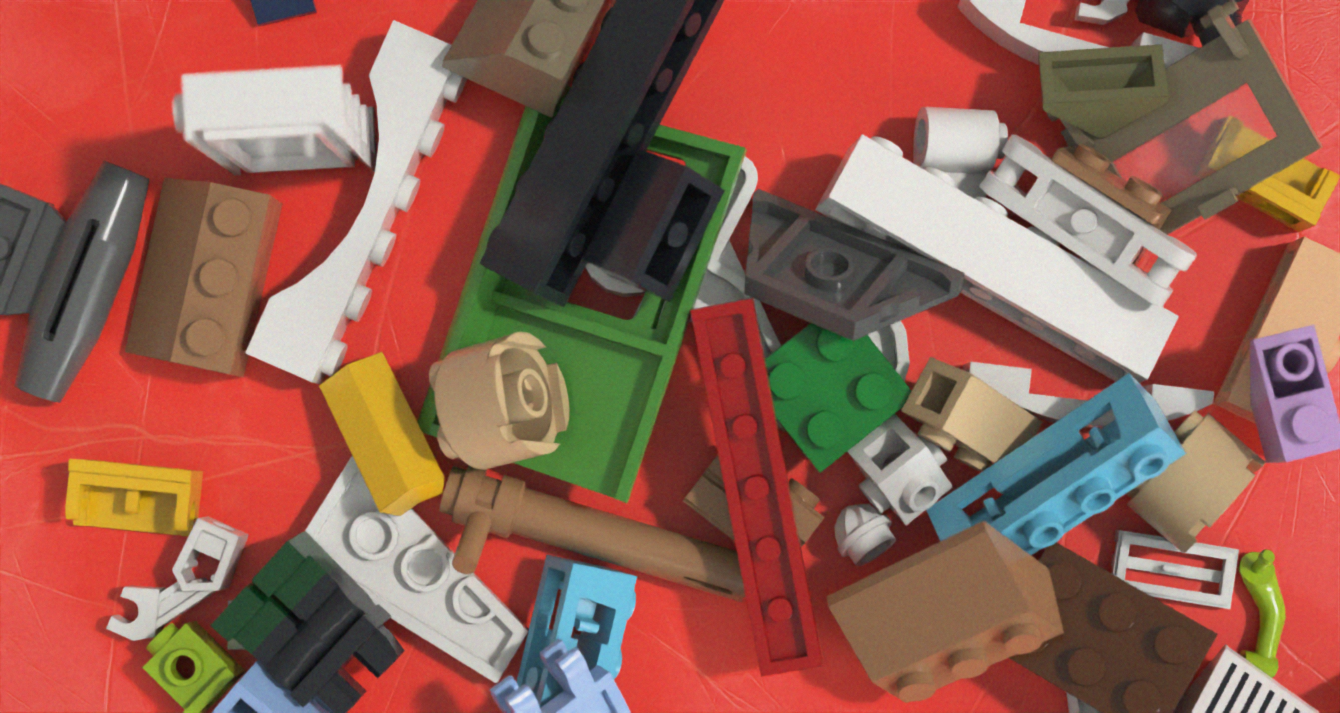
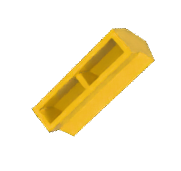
(383, 435)

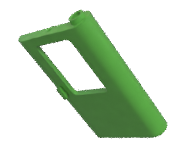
(609, 364)

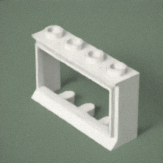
(276, 120)

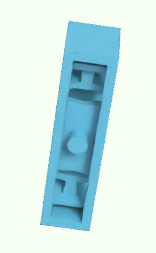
(1062, 476)
(591, 600)

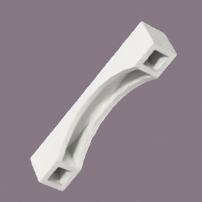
(307, 320)

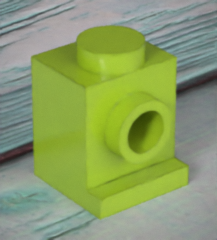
(213, 666)

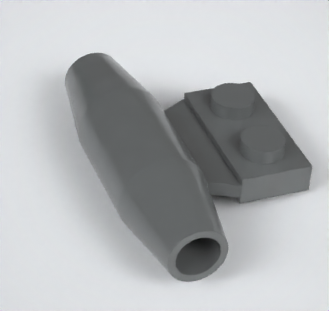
(66, 272)

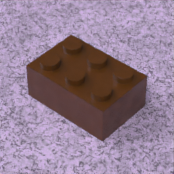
(1117, 642)

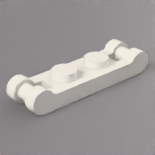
(1087, 221)

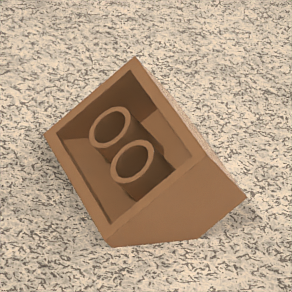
(204, 275)
(947, 612)

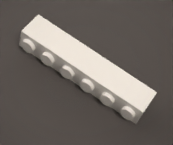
(1003, 263)

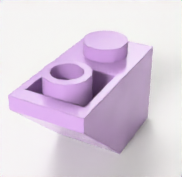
(1292, 396)

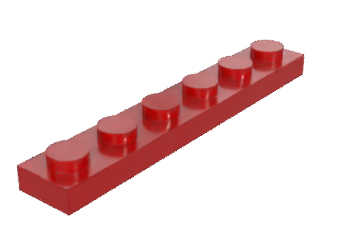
(757, 487)

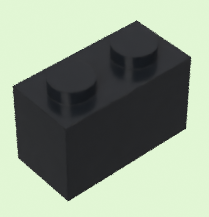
(654, 224)

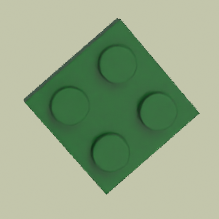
(832, 392)

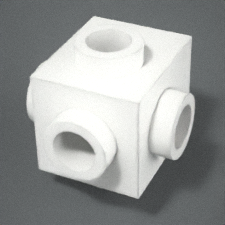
(900, 470)

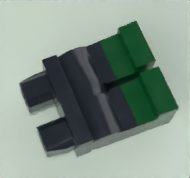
(308, 623)

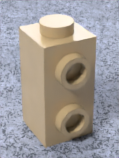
(967, 414)

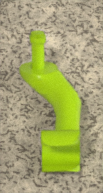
(1262, 583)

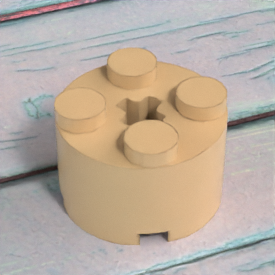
(499, 402)
(1197, 485)

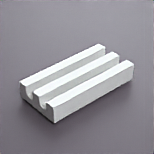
(1226, 577)

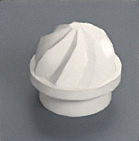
(863, 533)

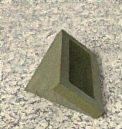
(1103, 86)

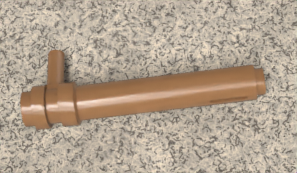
(510, 508)

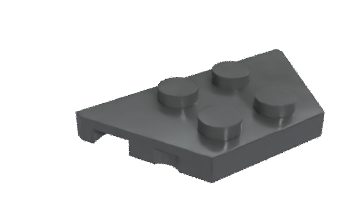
(837, 271)

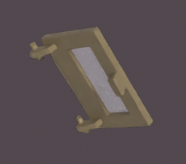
(1220, 131)

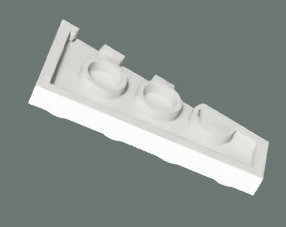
(413, 577)

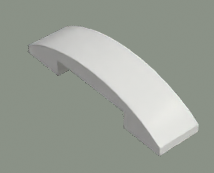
(1002, 24)
(1015, 384)

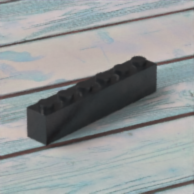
(591, 141)

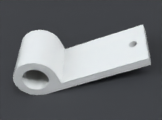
(959, 144)

